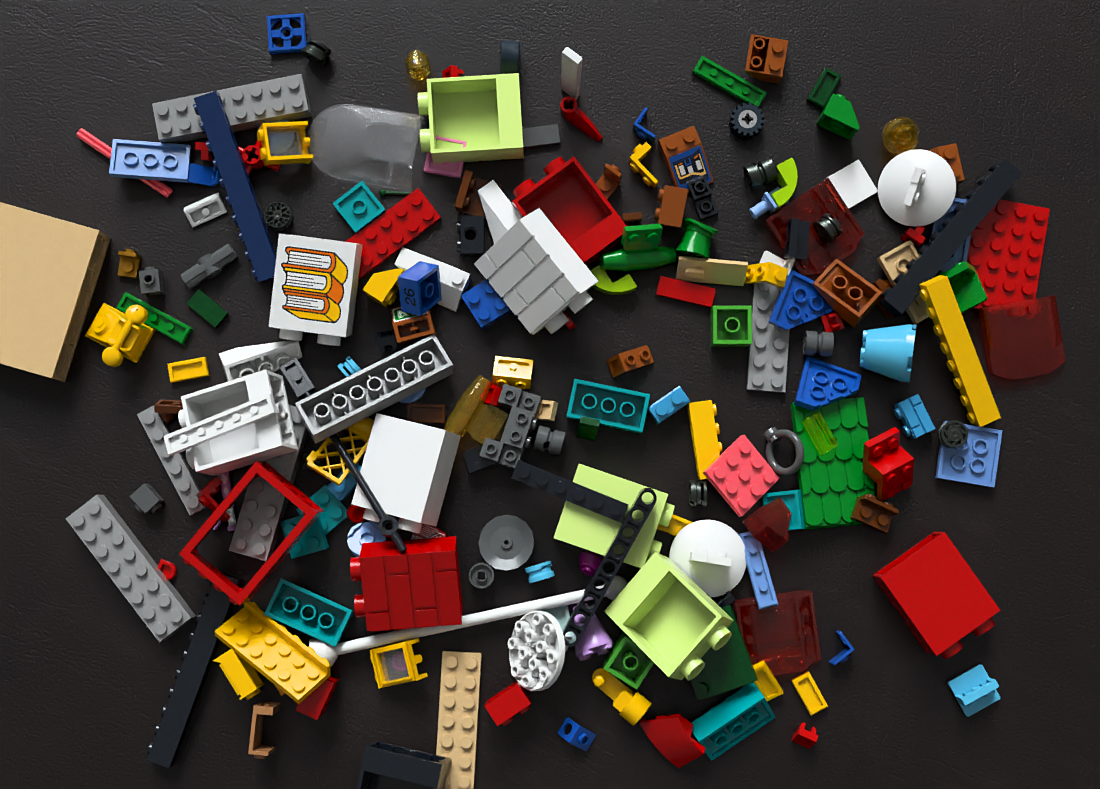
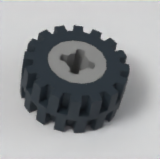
(746, 128)

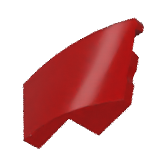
(673, 738)

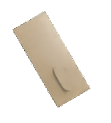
(711, 271)

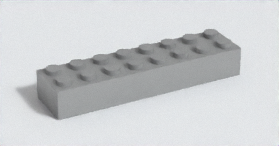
(245, 106)
(374, 388)
(265, 505)
(130, 567)

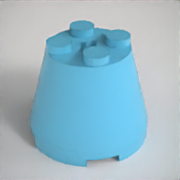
(889, 351)

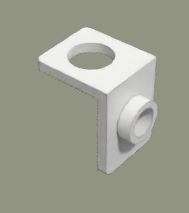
(769, 257)

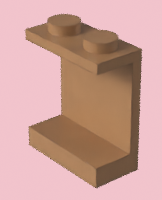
(259, 710)

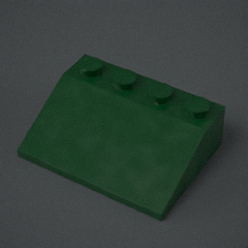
(725, 667)

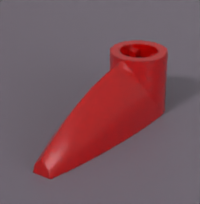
(578, 118)

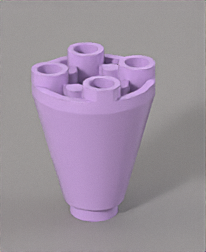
(593, 640)

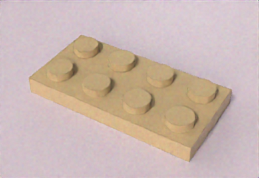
(894, 263)

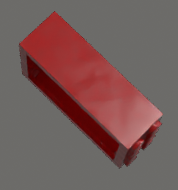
(222, 583)

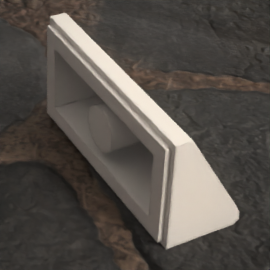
(205, 209)

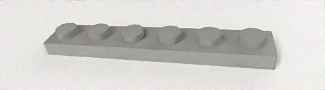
(174, 464)

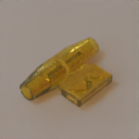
(474, 416)

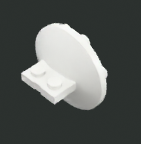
(917, 188)
(710, 556)
(537, 650)

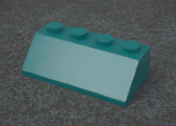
(309, 612)
(732, 720)

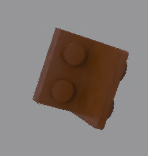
(468, 197)

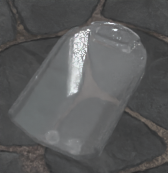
(366, 144)

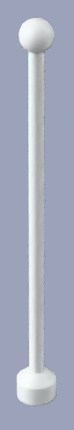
(331, 653)

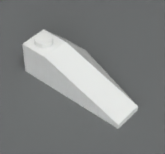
(498, 210)
(452, 280)
(256, 358)

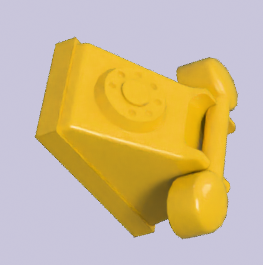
(121, 333)

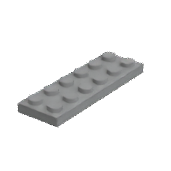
(769, 344)

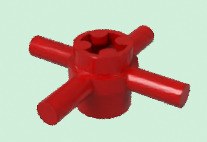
(255, 163)

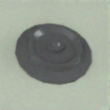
(506, 542)

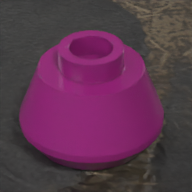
(589, 562)

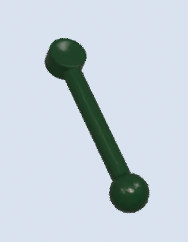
(383, 192)

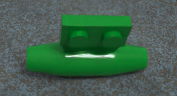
(638, 250)

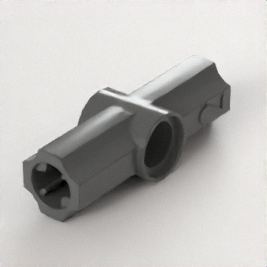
(209, 266)

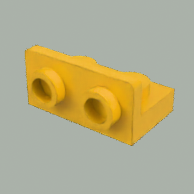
(512, 372)

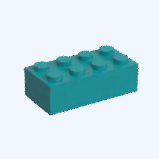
(609, 404)

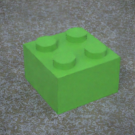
(731, 326)
(627, 661)

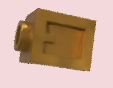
(129, 264)

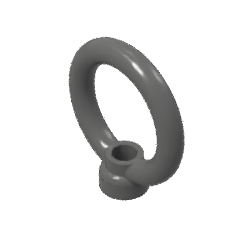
(772, 437)

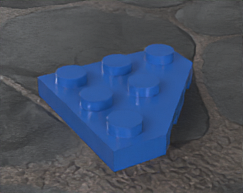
(798, 303)
(824, 384)

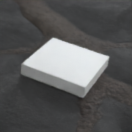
(853, 184)

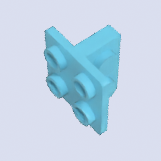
(974, 690)

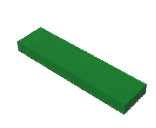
(728, 82)
(157, 319)

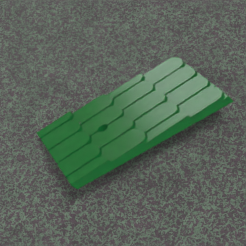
(837, 478)

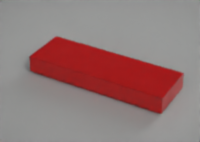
(685, 291)

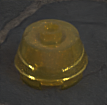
(900, 135)

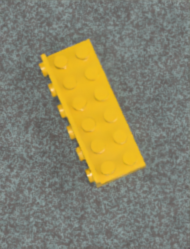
(274, 652)

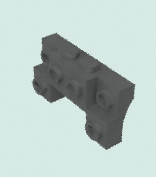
(517, 430)

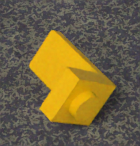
(634, 160)
(767, 273)

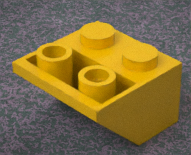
(383, 286)

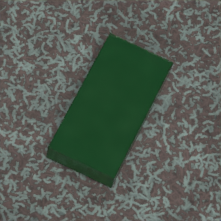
(824, 88)
(207, 308)
(588, 428)

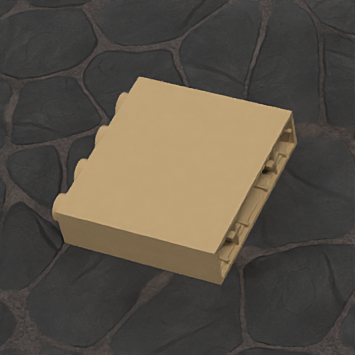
(45, 288)

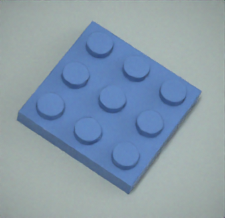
(974, 460)

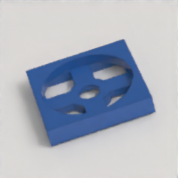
(288, 48)

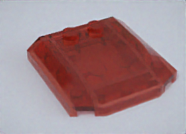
(810, 207)
(1023, 338)
(780, 634)

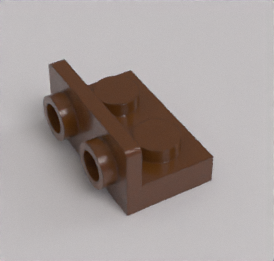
(873, 513)

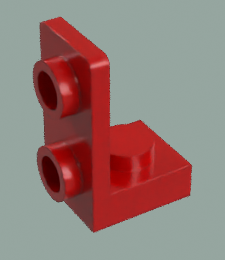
(206, 500)

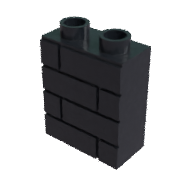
(401, 768)

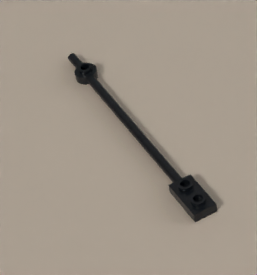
(303, 388)

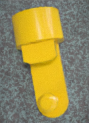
(630, 704)

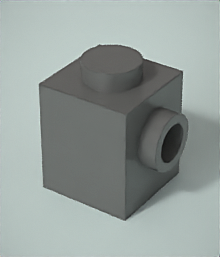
(151, 282)
(147, 499)

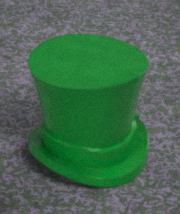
(695, 239)

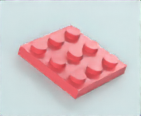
(741, 475)

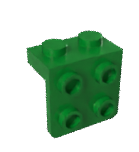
(965, 286)

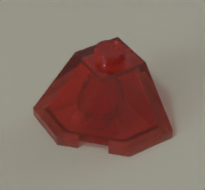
(770, 524)

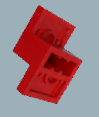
(888, 464)

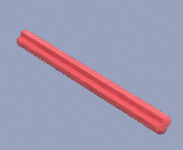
(106, 151)

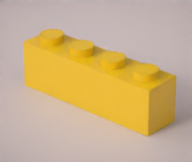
(704, 435)

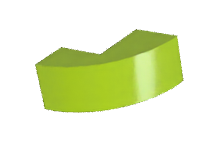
(787, 180)
(605, 285)

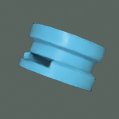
(350, 365)
(539, 571)

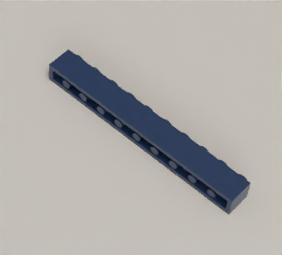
(237, 184)

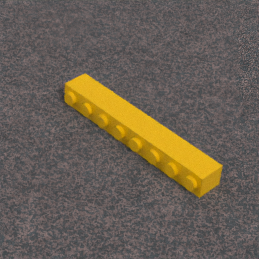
(959, 351)

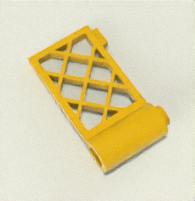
(361, 431)

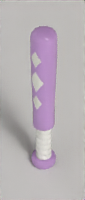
(226, 489)

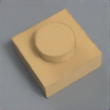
(547, 410)

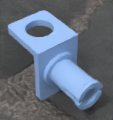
(766, 204)

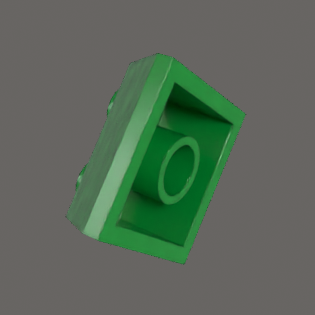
(839, 117)

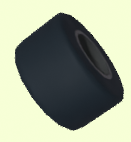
(509, 57)

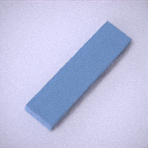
(758, 572)

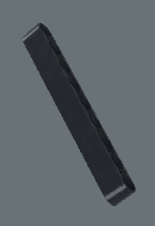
(608, 576)

